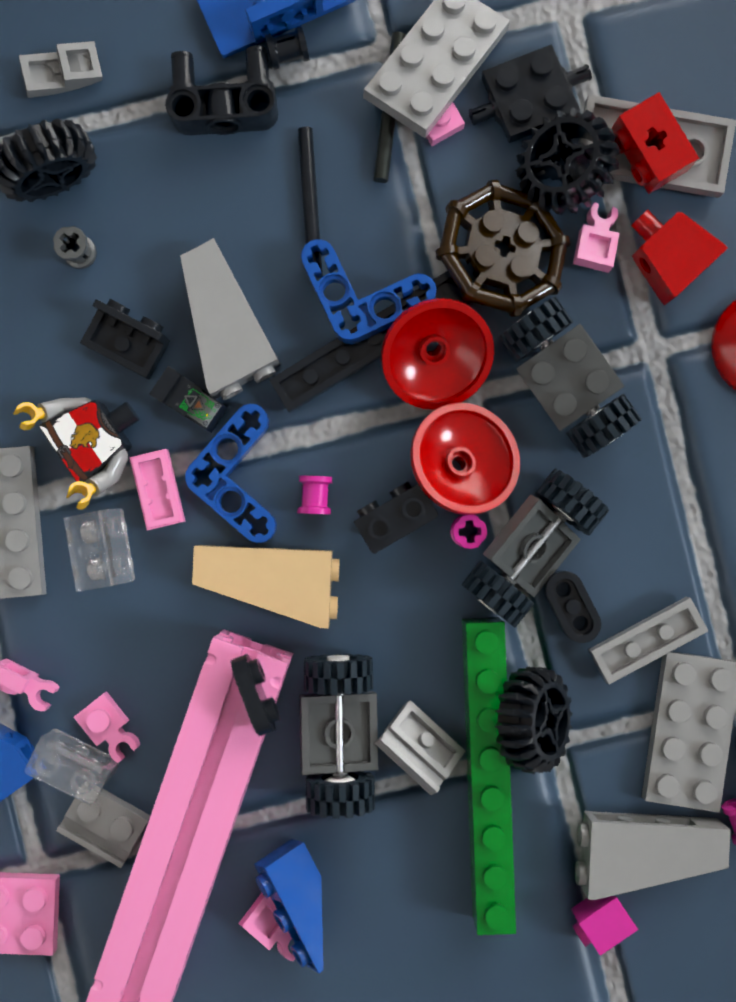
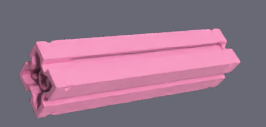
(187, 830)

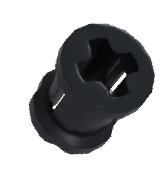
(287, 47)

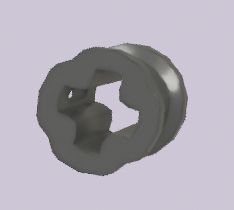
(74, 236)

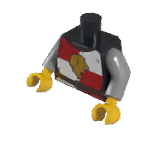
(85, 439)

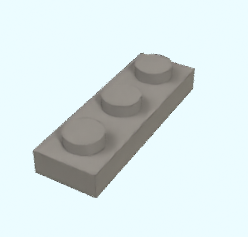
(648, 640)

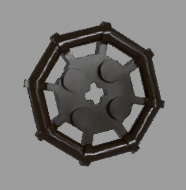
(516, 232)

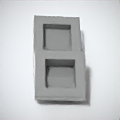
(60, 71)

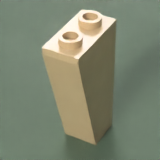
(274, 579)

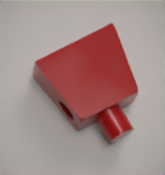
(673, 252)

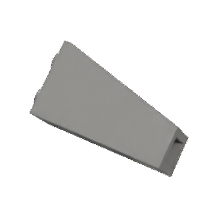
(225, 327)
(646, 850)

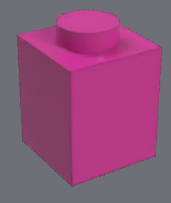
(602, 923)

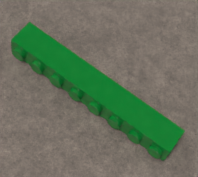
(488, 779)

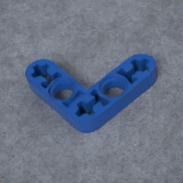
(362, 309)
(222, 483)

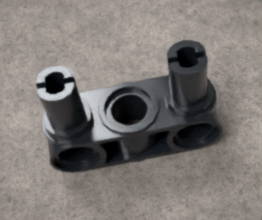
(222, 106)

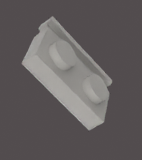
(420, 747)
(106, 827)

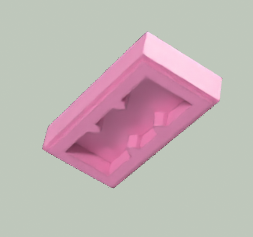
(157, 489)

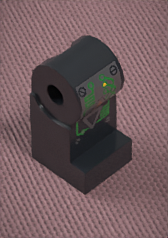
(188, 399)

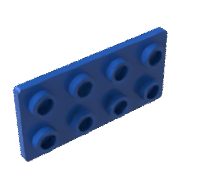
(246, 22)

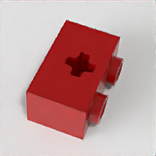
(654, 125)

